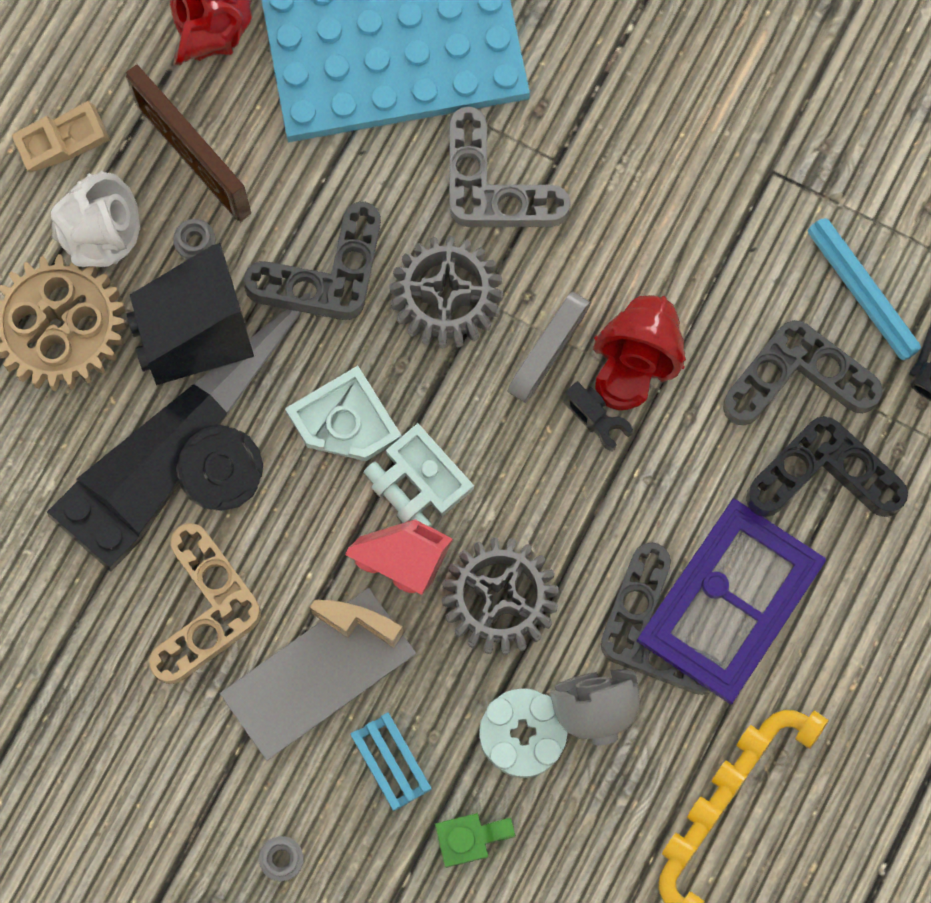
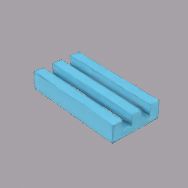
(373, 729)

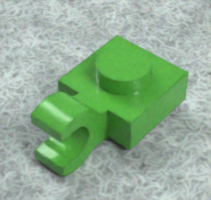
(465, 839)

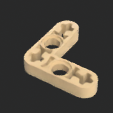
(220, 599)

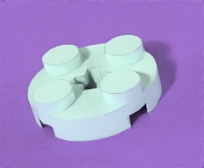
(506, 752)

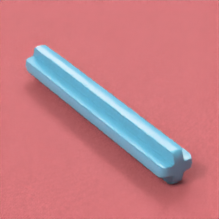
(864, 289)

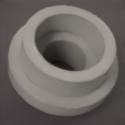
(191, 228)
(267, 854)

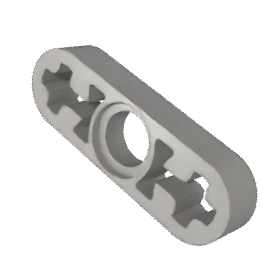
(549, 347)

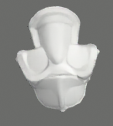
(96, 221)

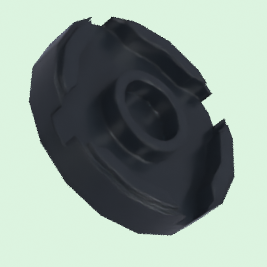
(219, 468)

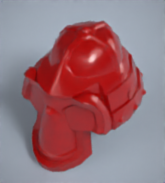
(209, 27)
(639, 346)

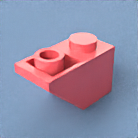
(404, 553)

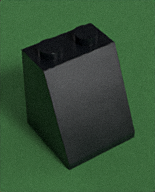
(189, 319)

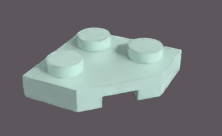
(344, 418)

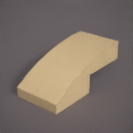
(60, 139)
(346, 616)

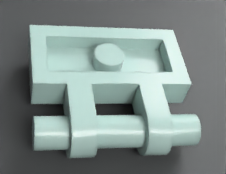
(427, 469)

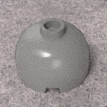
(597, 705)

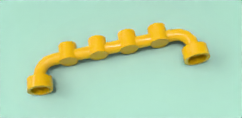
(729, 780)

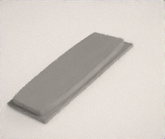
(312, 680)

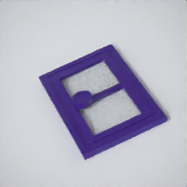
(731, 601)

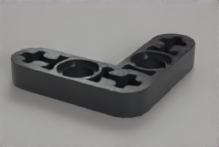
(832, 459)

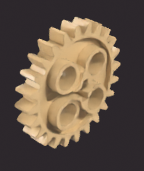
(82, 348)

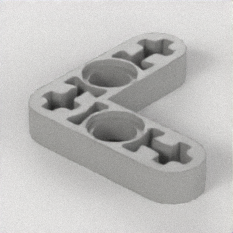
(490, 195)

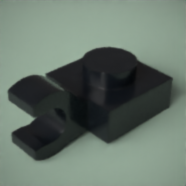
(588, 408)

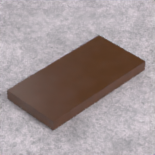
(188, 144)

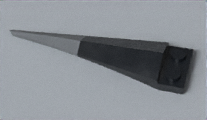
(131, 484)

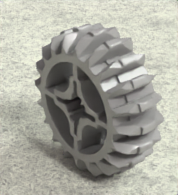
(431, 288)
(517, 607)

